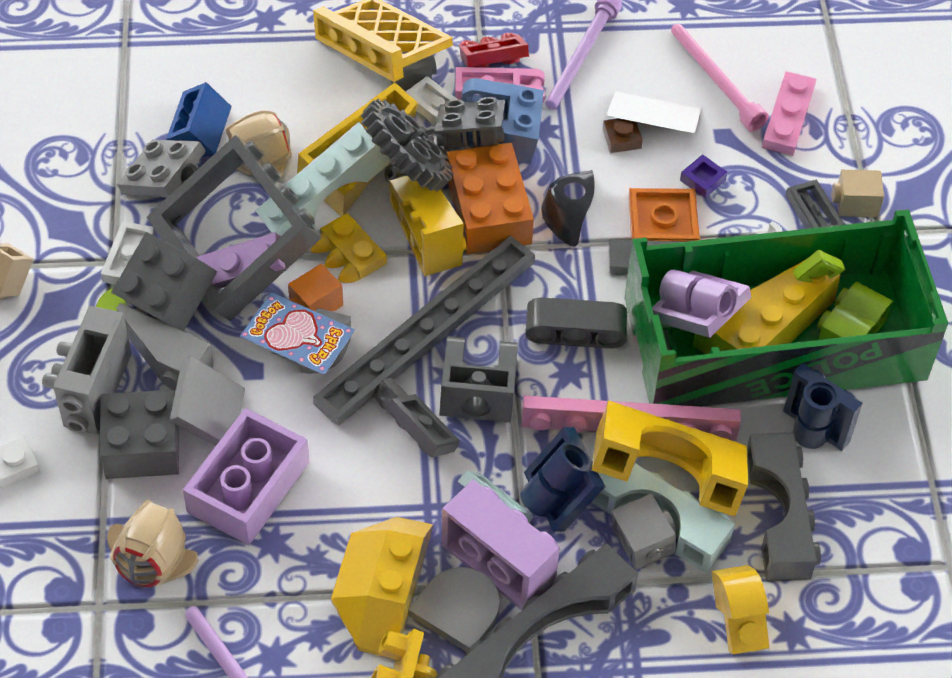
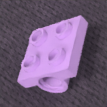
(698, 301)

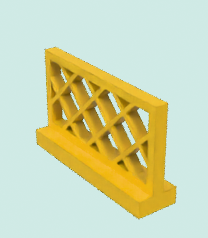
(368, 42)

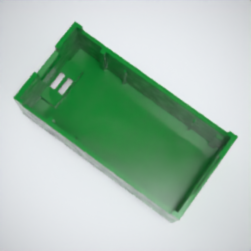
(875, 253)

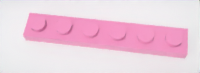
(585, 415)

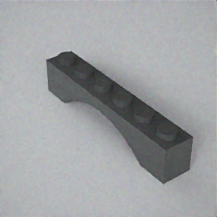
(593, 587)

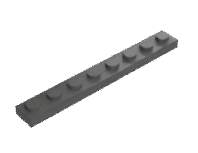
(423, 330)

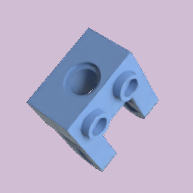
(521, 113)

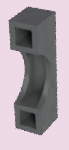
(788, 546)

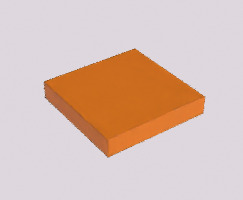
(663, 214)

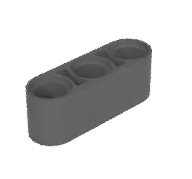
(576, 323)

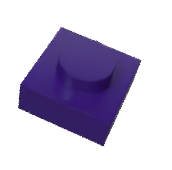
(703, 176)

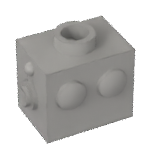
(644, 531)

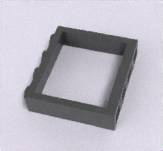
(198, 186)

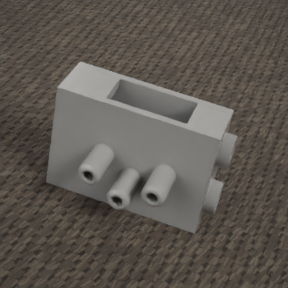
(90, 369)

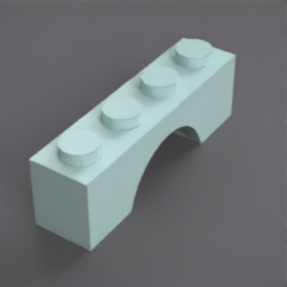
(345, 161)
(699, 531)

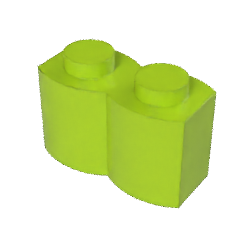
(856, 313)

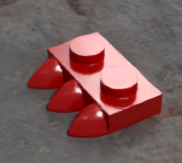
(492, 50)

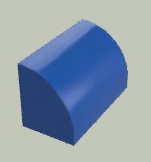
(200, 118)

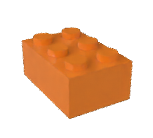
(490, 197)

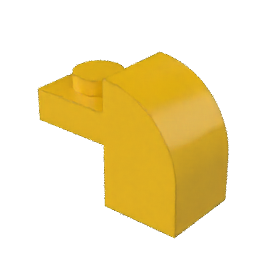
(745, 605)

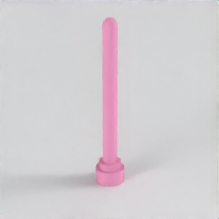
(751, 115)

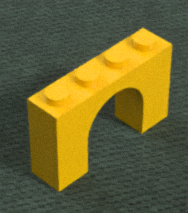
(712, 460)

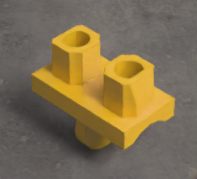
(405, 652)

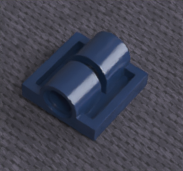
(820, 410)
(561, 481)

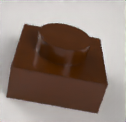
(622, 135)

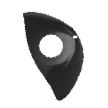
(566, 215)

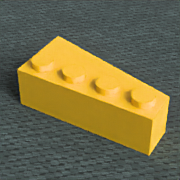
(346, 195)
(774, 314)

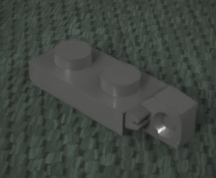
(417, 419)

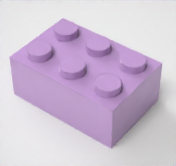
(246, 476)
(499, 543)

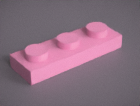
(789, 113)

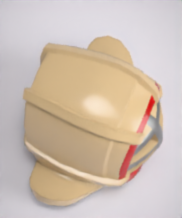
(268, 135)
(150, 539)

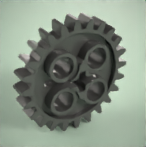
(407, 145)

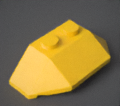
(380, 579)

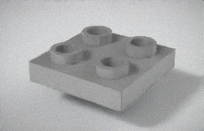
(161, 168)

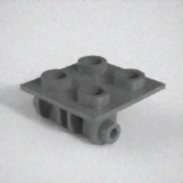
(458, 117)

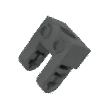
(478, 390)

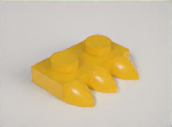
(349, 247)

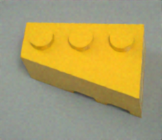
(429, 225)

